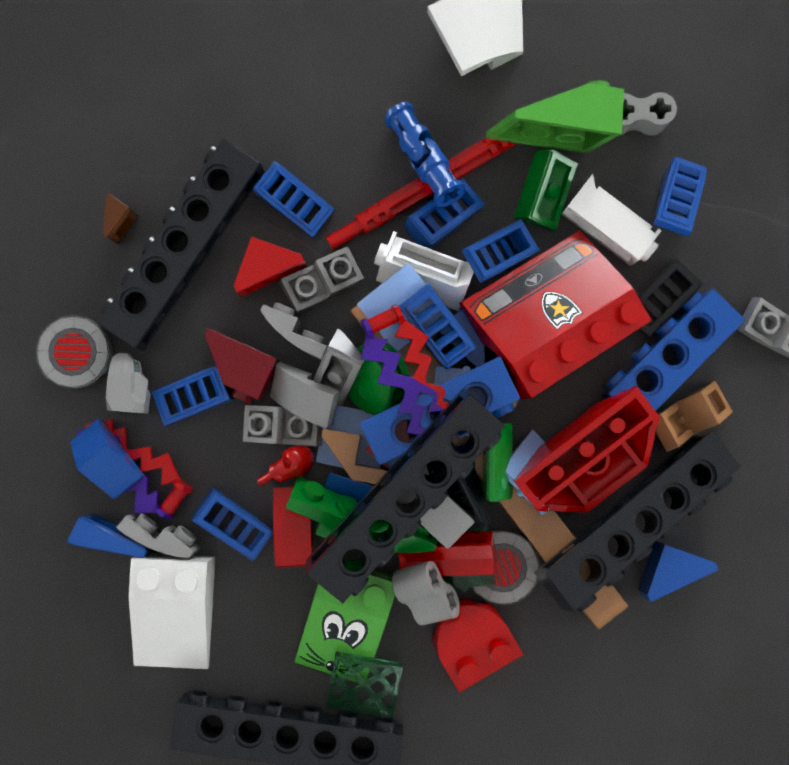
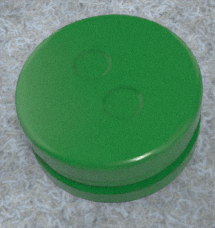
(370, 395)

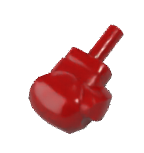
(294, 463)

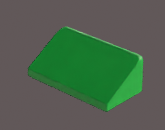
(545, 189)
(495, 462)

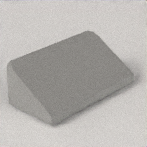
(339, 365)

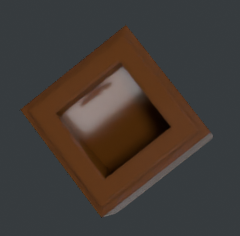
(117, 219)

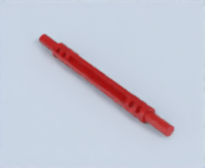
(416, 192)

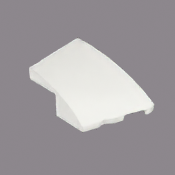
(479, 31)

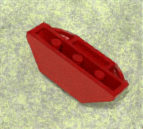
(592, 455)

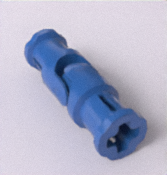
(424, 154)

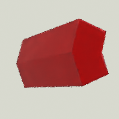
(470, 555)

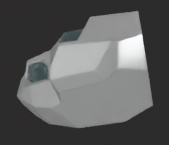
(127, 386)

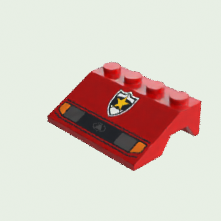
(555, 313)

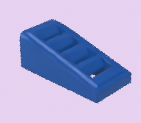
(269, 179)
(680, 193)
(431, 233)
(519, 239)
(456, 353)
(222, 391)
(212, 526)
(103, 535)

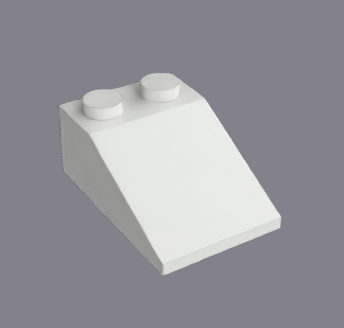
(171, 610)

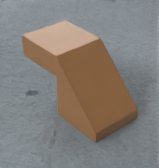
(691, 415)
(345, 448)

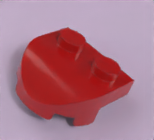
(474, 643)

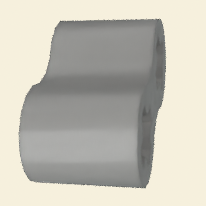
(639, 117)
(425, 593)

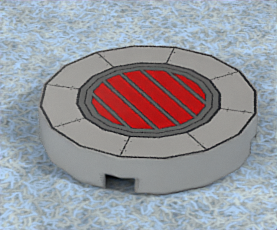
(74, 352)
(515, 569)

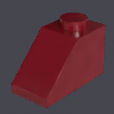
(241, 366)

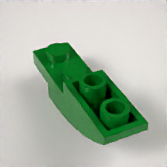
(330, 508)

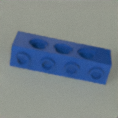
(717, 323)
(490, 378)

